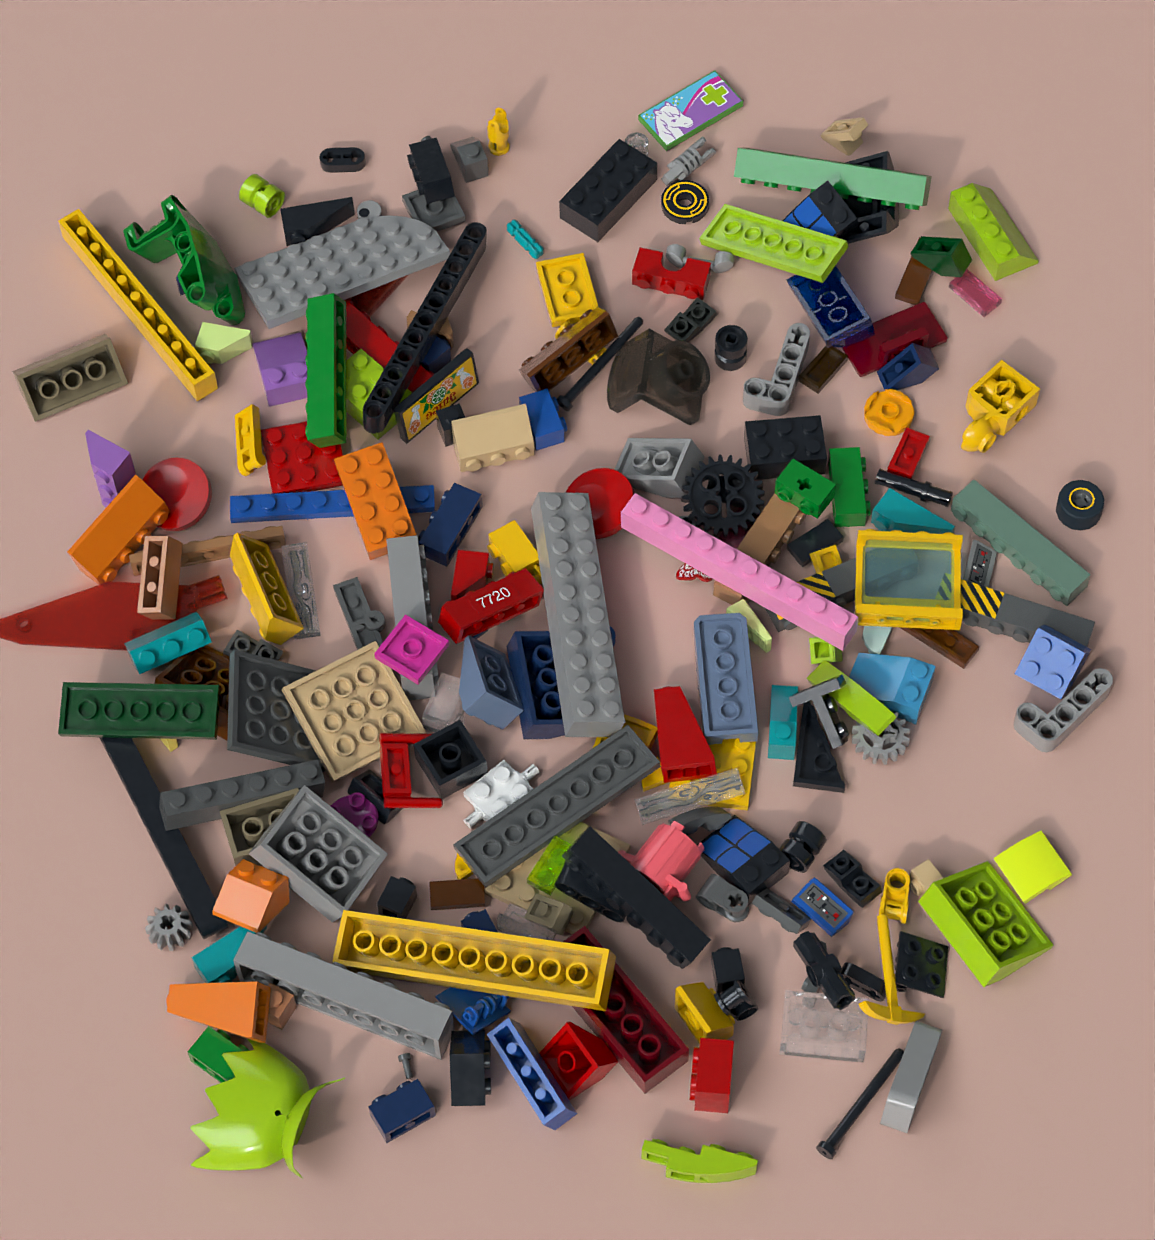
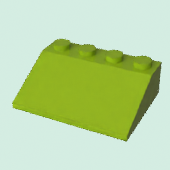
(984, 922)

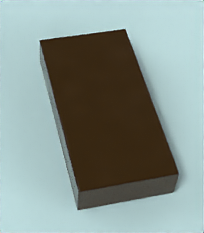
(823, 368)

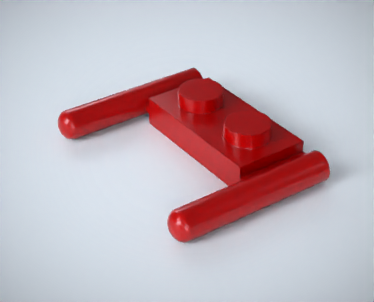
(396, 772)

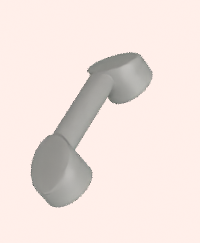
(722, 262)

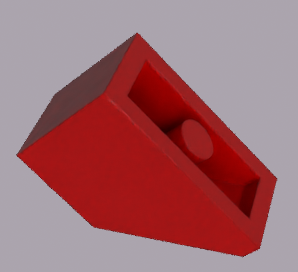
(470, 572)

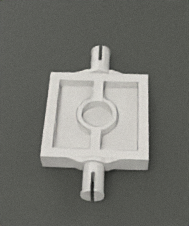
(497, 791)

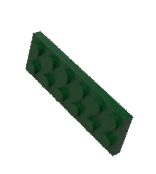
(139, 710)

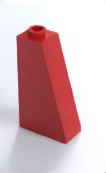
(680, 738)

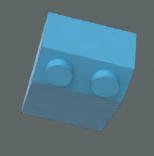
(895, 682)

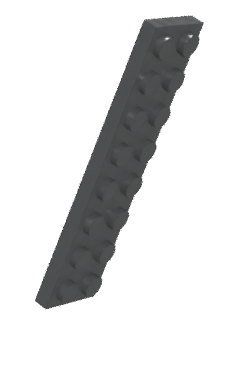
(556, 805)

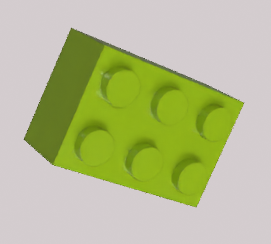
(361, 377)

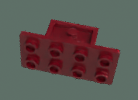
(893, 336)

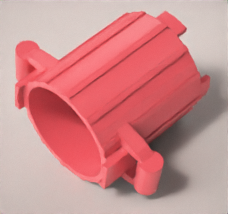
(667, 860)

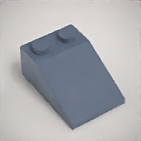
(488, 684)

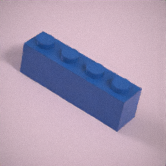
(532, 1074)

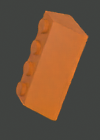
(118, 531)

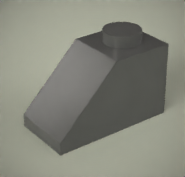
(470, 158)

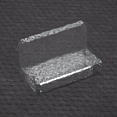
(515, 924)

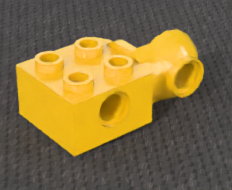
(997, 406)

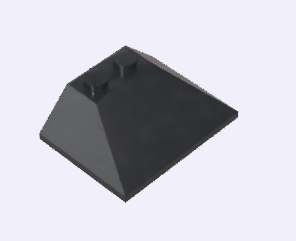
(873, 217)

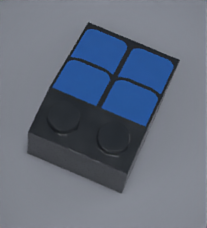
(824, 213)
(744, 857)

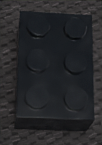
(776, 442)

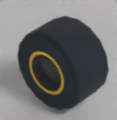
(1080, 505)

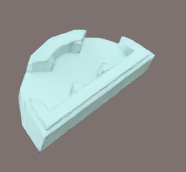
(876, 638)

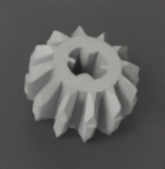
(179, 927)

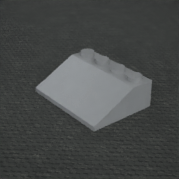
(319, 854)

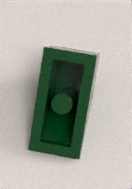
(943, 255)

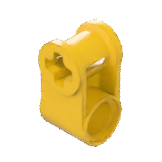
(895, 900)

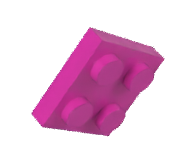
(411, 649)

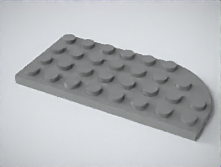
(339, 262)

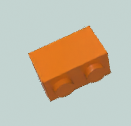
(252, 896)

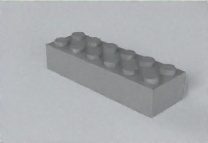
(411, 598)

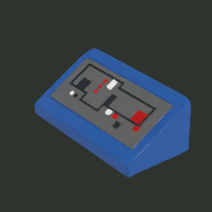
(823, 907)

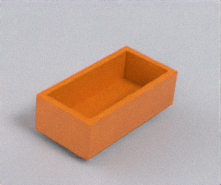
(374, 498)

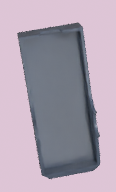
(725, 678)

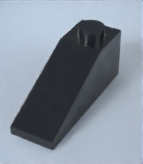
(314, 219)

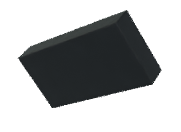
(818, 538)

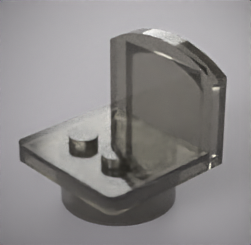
(660, 373)

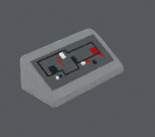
(980, 564)

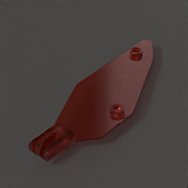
(102, 616)

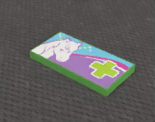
(690, 110)

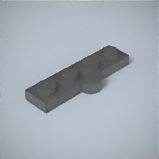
(361, 621)

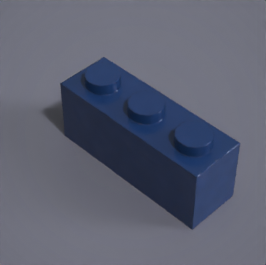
(450, 523)

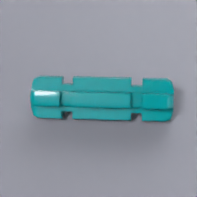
(525, 239)

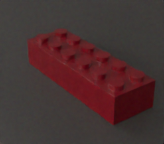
(633, 1028)

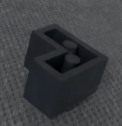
(468, 1062)

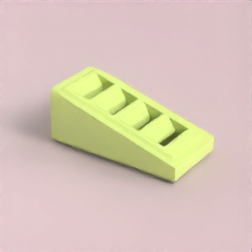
(756, 631)

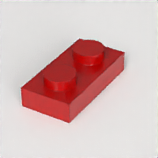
(908, 453)

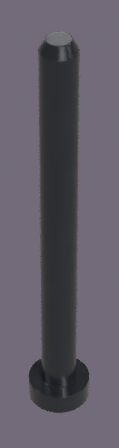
(565, 402)
(827, 1148)

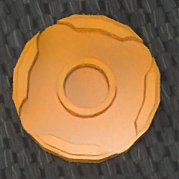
(888, 412)

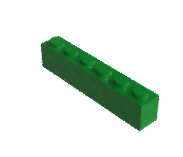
(326, 370)

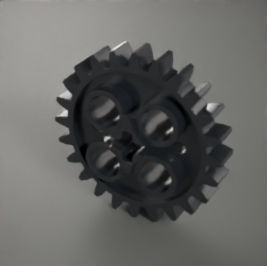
(700, 497)

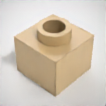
(923, 876)

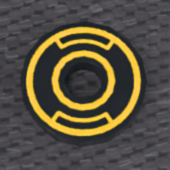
(685, 190)

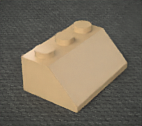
(492, 438)

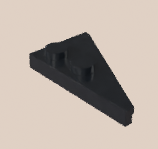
(814, 763)

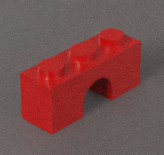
(688, 282)

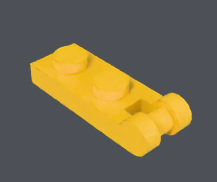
(249, 440)

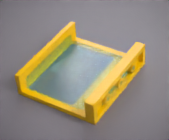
(908, 579)

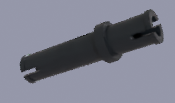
(924, 491)

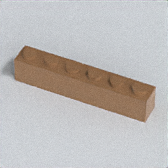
(765, 540)

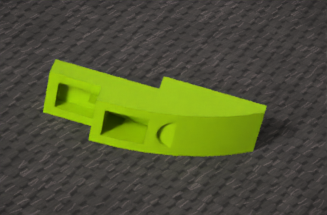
(711, 1166)

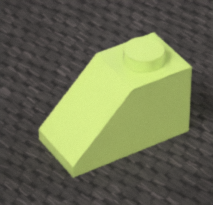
(222, 343)

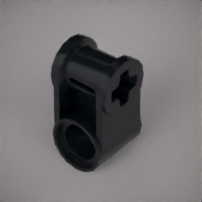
(736, 1001)

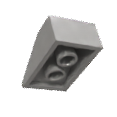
(659, 464)

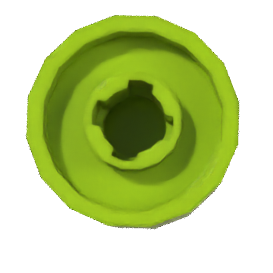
(261, 195)

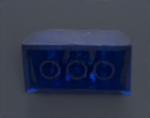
(833, 309)

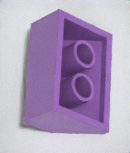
(110, 466)

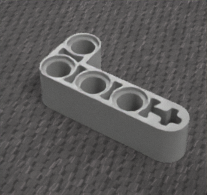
(788, 369)
(1068, 707)
(910, 1076)

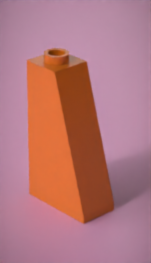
(227, 1006)

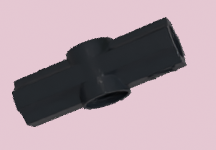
(824, 970)

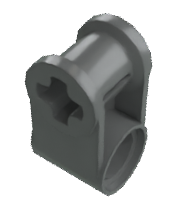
(720, 895)

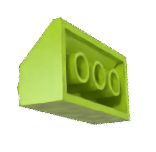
(990, 231)

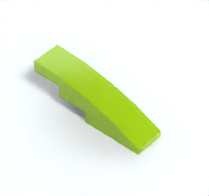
(855, 700)

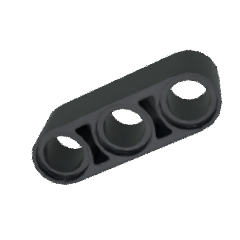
(575, 886)

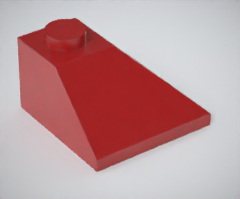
(577, 1059)

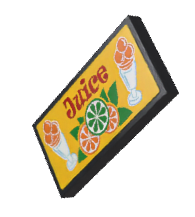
(436, 393)

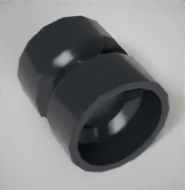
(730, 347)
(802, 846)

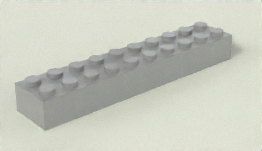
(577, 615)

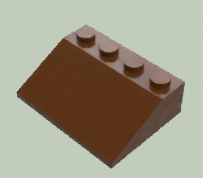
(569, 351)
(202, 667)

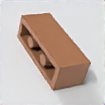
(160, 577)

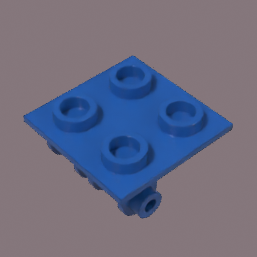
(474, 1008)

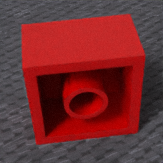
(712, 1075)

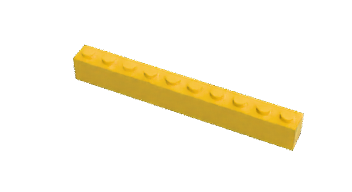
(138, 305)

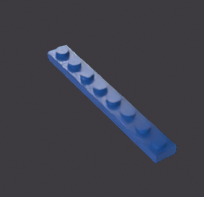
(316, 504)

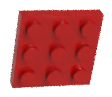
(297, 463)

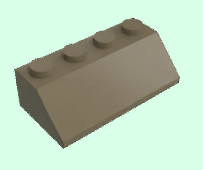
(70, 377)

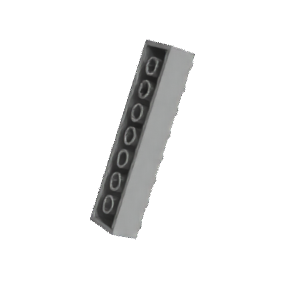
(347, 995)

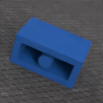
(544, 419)

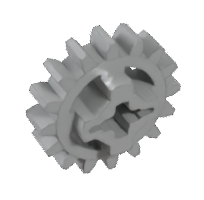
(883, 747)

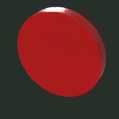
(183, 489)
(608, 495)

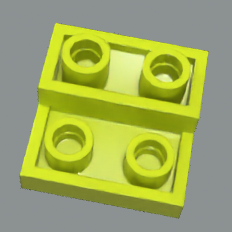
(1032, 866)

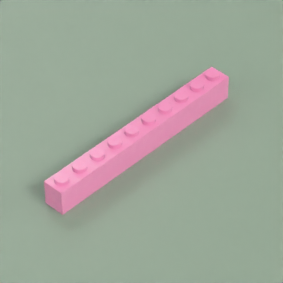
(739, 572)

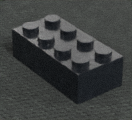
(608, 190)

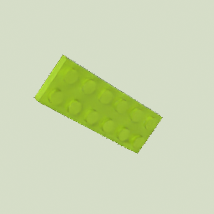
(774, 243)

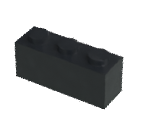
(430, 171)

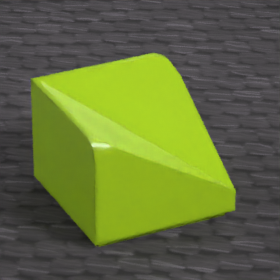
(822, 650)

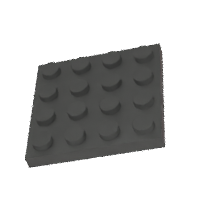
(259, 713)

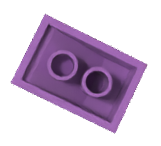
(282, 368)

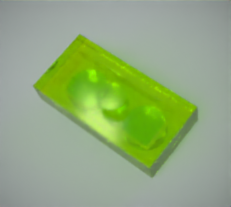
(549, 866)

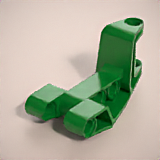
(205, 270)

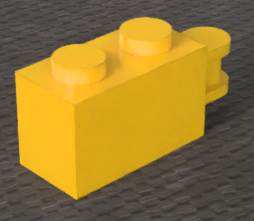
(514, 550)

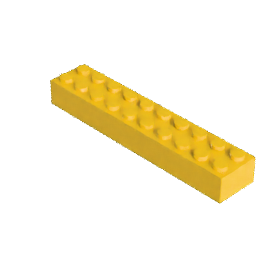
(475, 960)

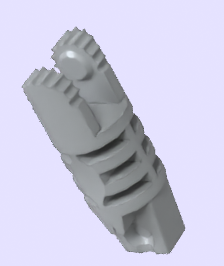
(687, 162)

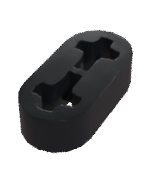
(342, 160)
(864, 981)

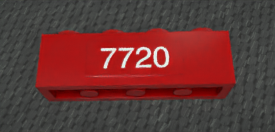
(490, 605)

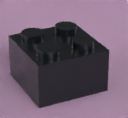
(450, 759)

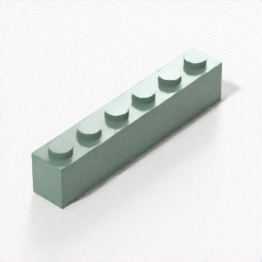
(1020, 543)

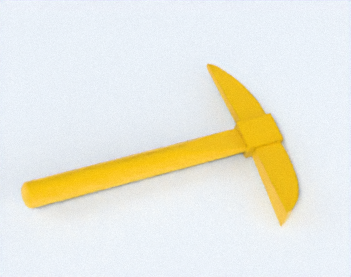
(892, 1012)

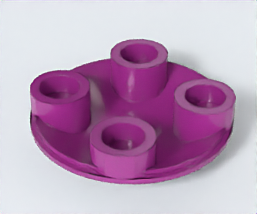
(358, 812)

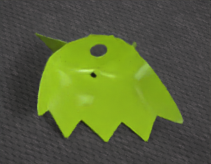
(247, 1129)

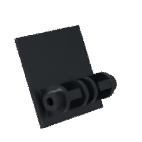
(920, 965)

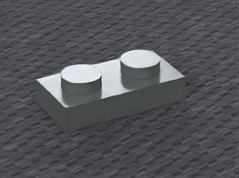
(779, 909)

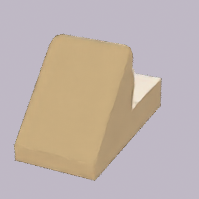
(845, 134)

